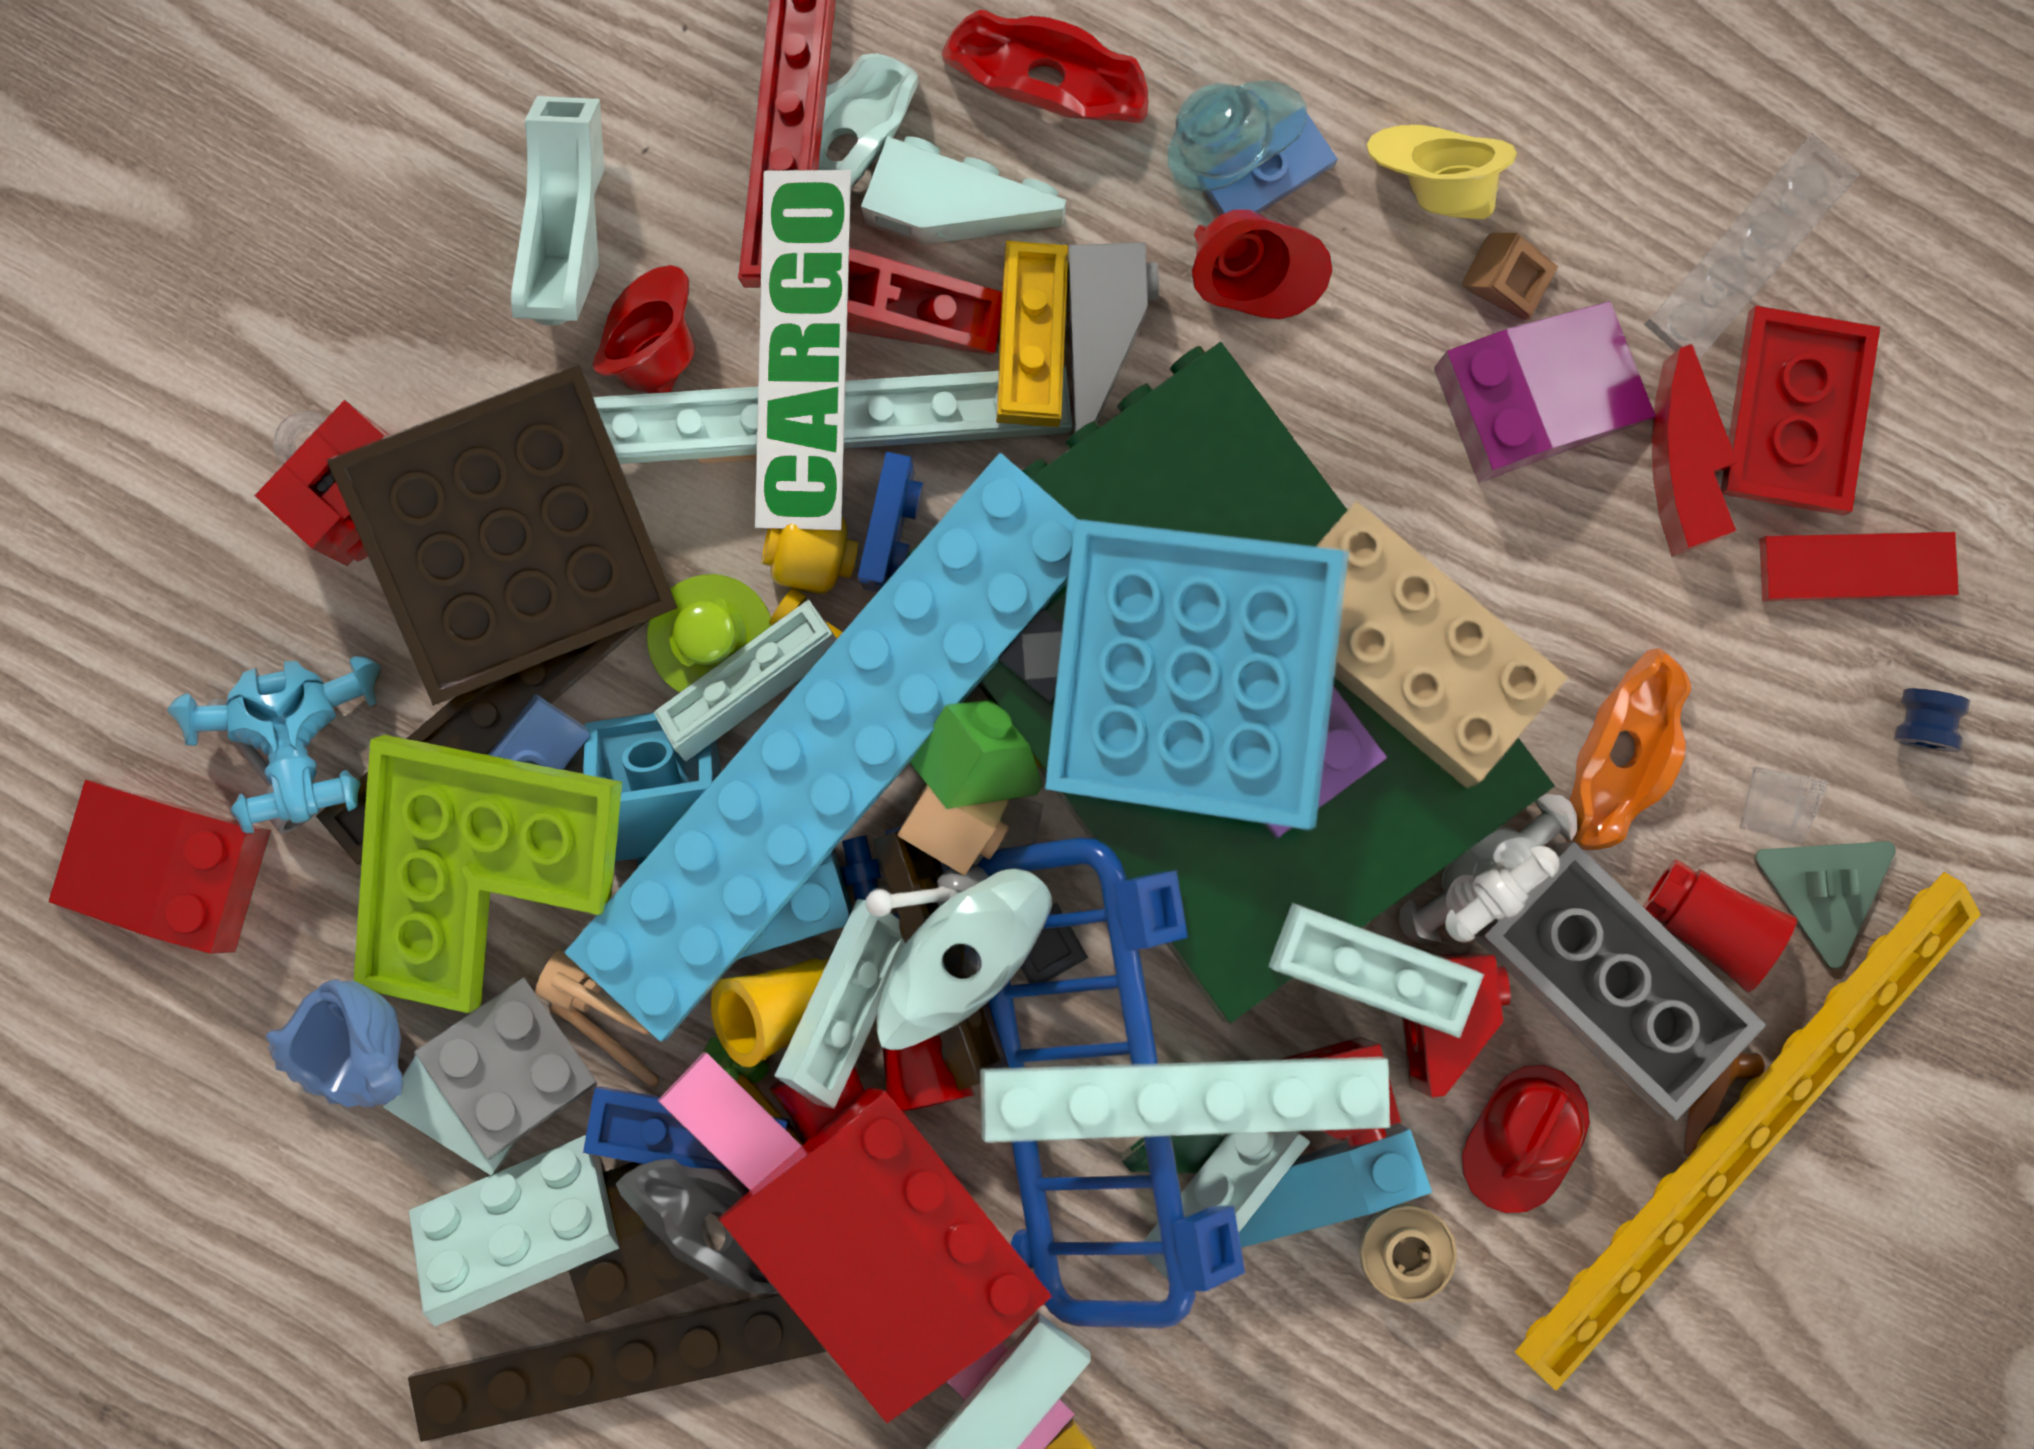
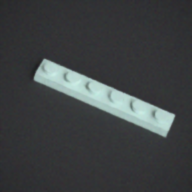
(1184, 1098)

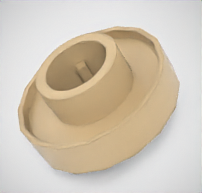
(1407, 1253)

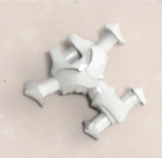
(1492, 877)

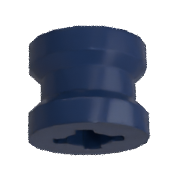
(1932, 720)

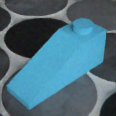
(1340, 1186)

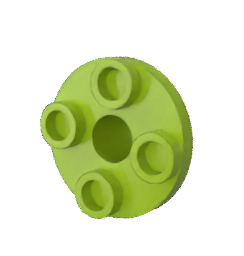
(709, 625)

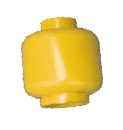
(809, 557)

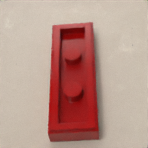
(1859, 566)

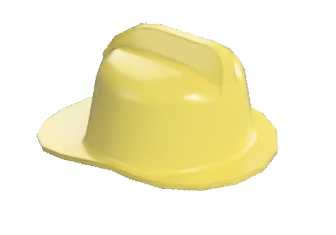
(1445, 168)

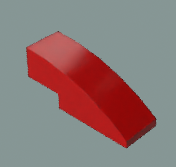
(1687, 455)

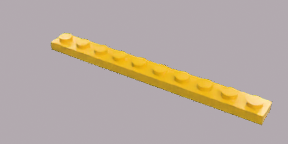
(1748, 1131)

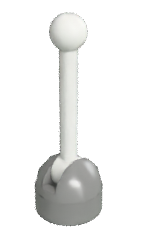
(949, 884)

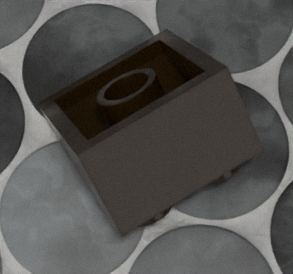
(638, 1269)

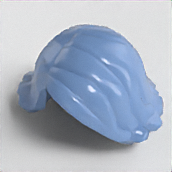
(341, 1045)

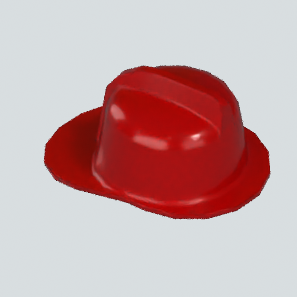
(1259, 265)
(647, 333)
(1525, 1139)

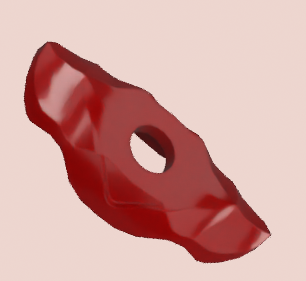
(1004, 50)

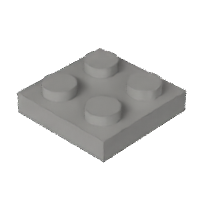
(506, 1068)

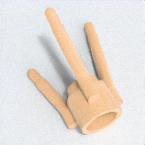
(572, 989)

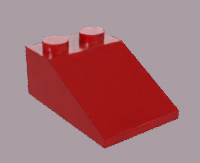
(159, 868)

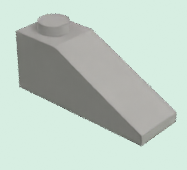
(1107, 311)

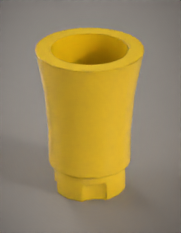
(763, 1010)

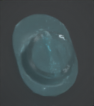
(1232, 130)

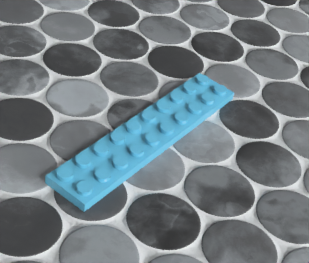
(829, 749)

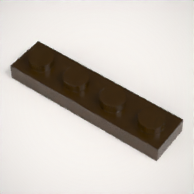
(974, 1041)

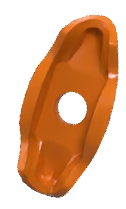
(1649, 709)

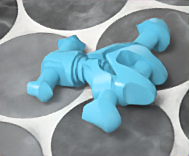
(280, 718)

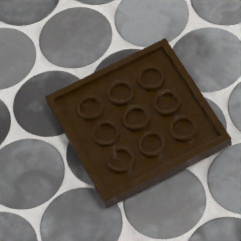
(503, 533)

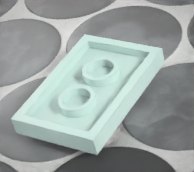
(511, 1231)

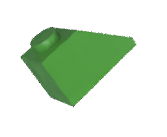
(976, 757)

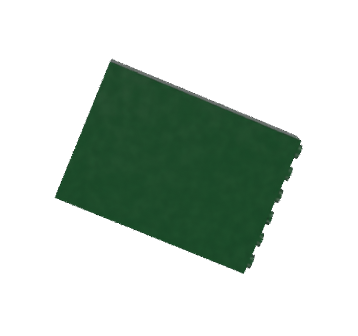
(1221, 463)

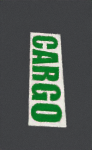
(802, 349)

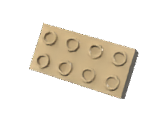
(1432, 653)

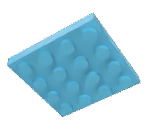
(1196, 672)

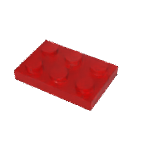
(1800, 410)

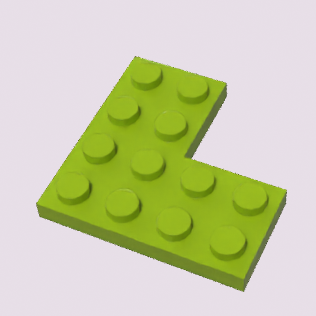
(447, 834)

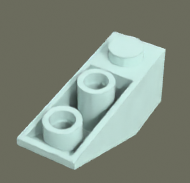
(945, 200)

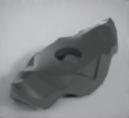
(674, 1206)

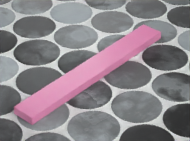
(753, 1146)

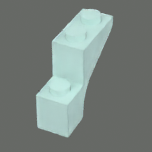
(559, 219)

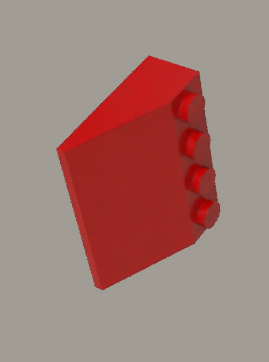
(884, 1255)

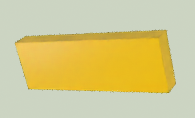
(1032, 334)

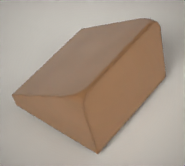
(1510, 274)

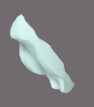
(869, 105)
(997, 919)

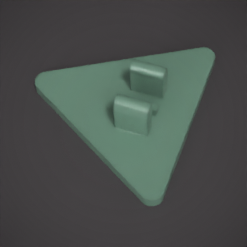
(1828, 889)

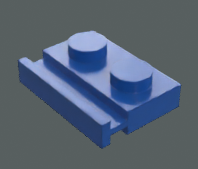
(895, 500)

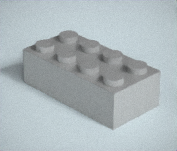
(1622, 984)

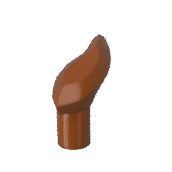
(1706, 1106)

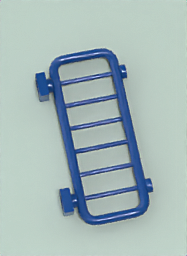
(1198, 1248)

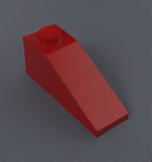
(920, 305)

